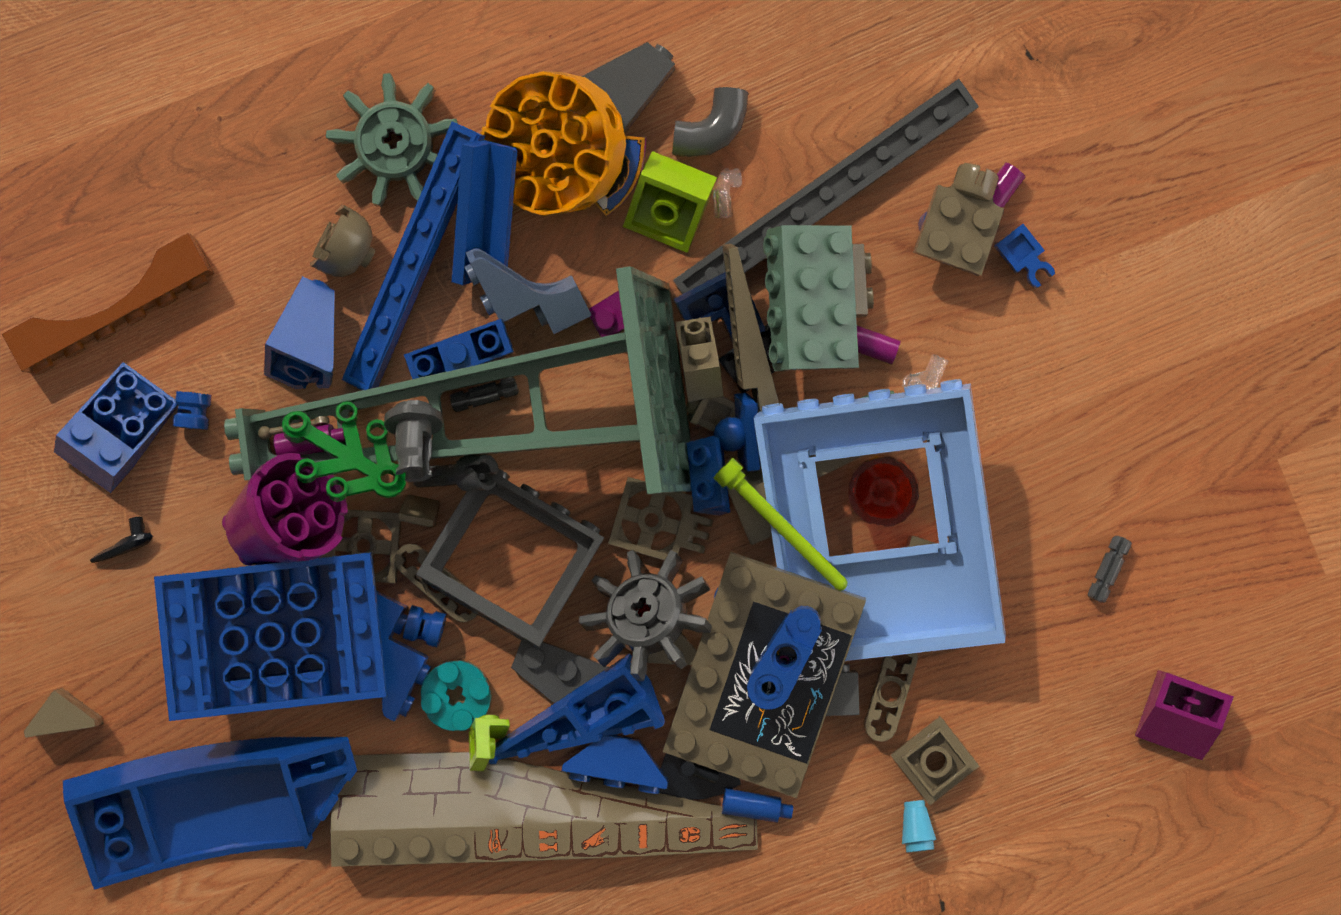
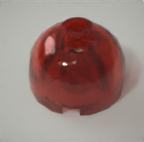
(884, 490)

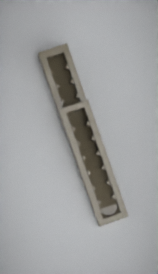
(749, 352)

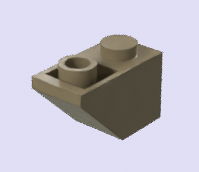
(699, 359)

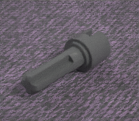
(468, 474)

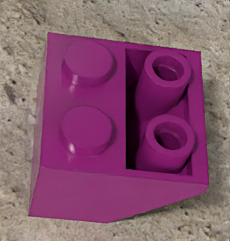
(1183, 715)

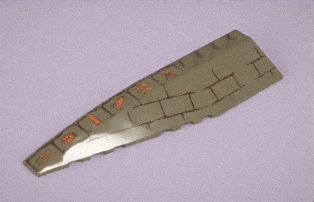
(441, 812)

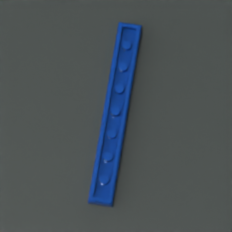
(410, 263)

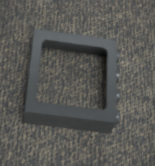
(554, 516)

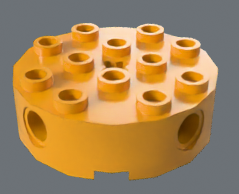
(585, 136)

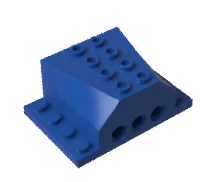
(270, 636)

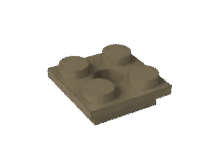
(913, 754)

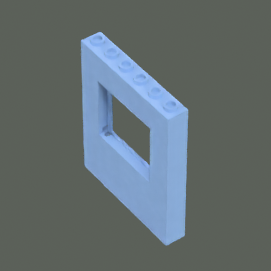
(914, 594)

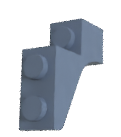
(512, 294)

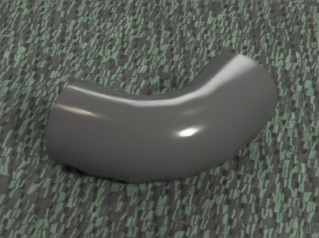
(717, 129)

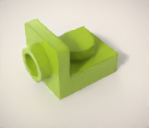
(482, 739)

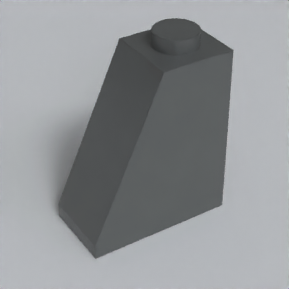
(634, 79)

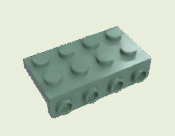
(811, 297)

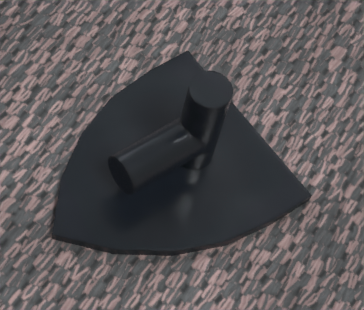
(694, 780)

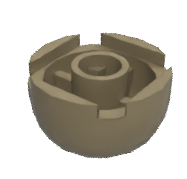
(344, 245)

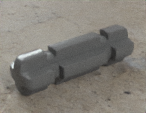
(484, 394)
(1109, 569)

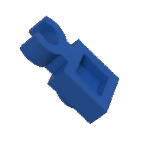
(1021, 251)

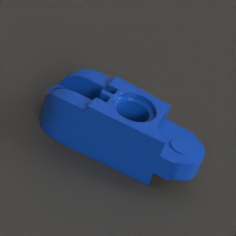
(799, 631)

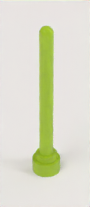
(732, 477)

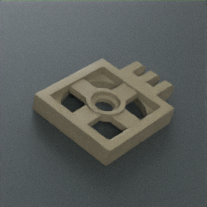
(684, 529)
(364, 531)

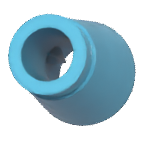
(917, 827)

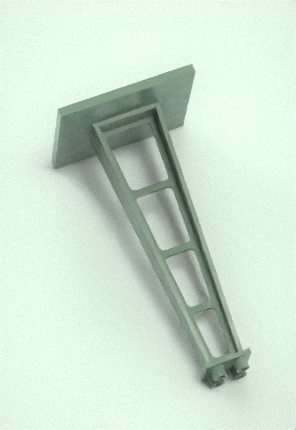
(655, 381)

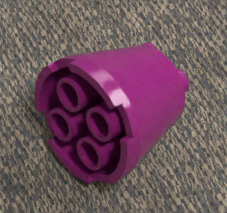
(282, 517)

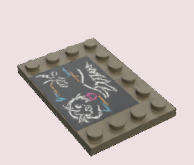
(715, 715)

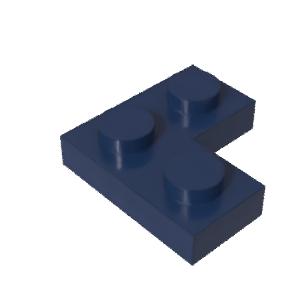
(710, 300)

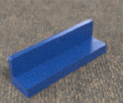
(484, 203)

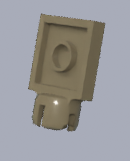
(962, 221)

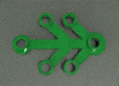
(346, 457)

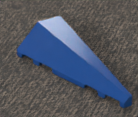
(599, 708)

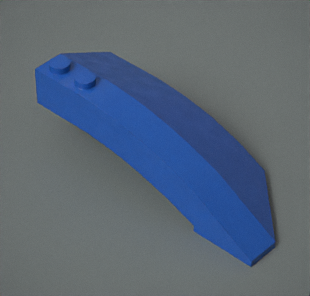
(205, 803)

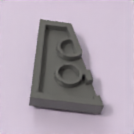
(554, 669)

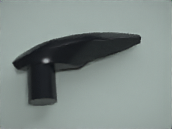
(136, 540)

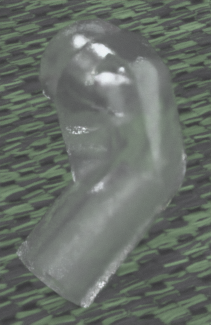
(721, 191)
(931, 376)

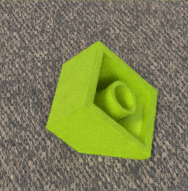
(669, 201)

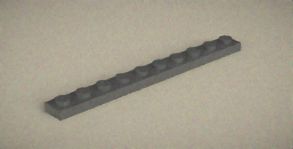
(842, 180)

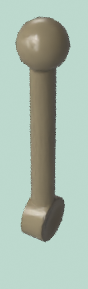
(266, 432)

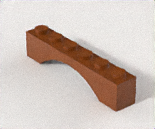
(172, 270)

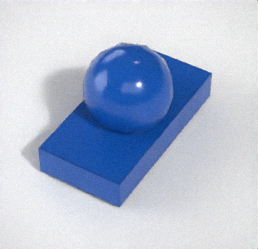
(740, 433)

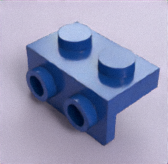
(705, 461)

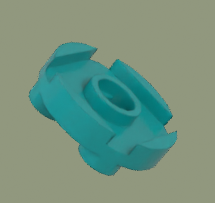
(449, 676)

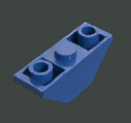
(460, 351)
(618, 761)

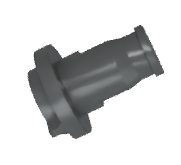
(413, 426)

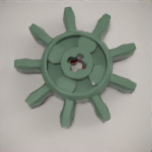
(376, 129)

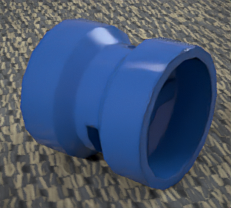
(192, 410)
(432, 628)

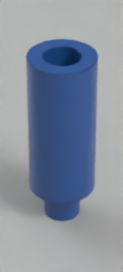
(755, 806)

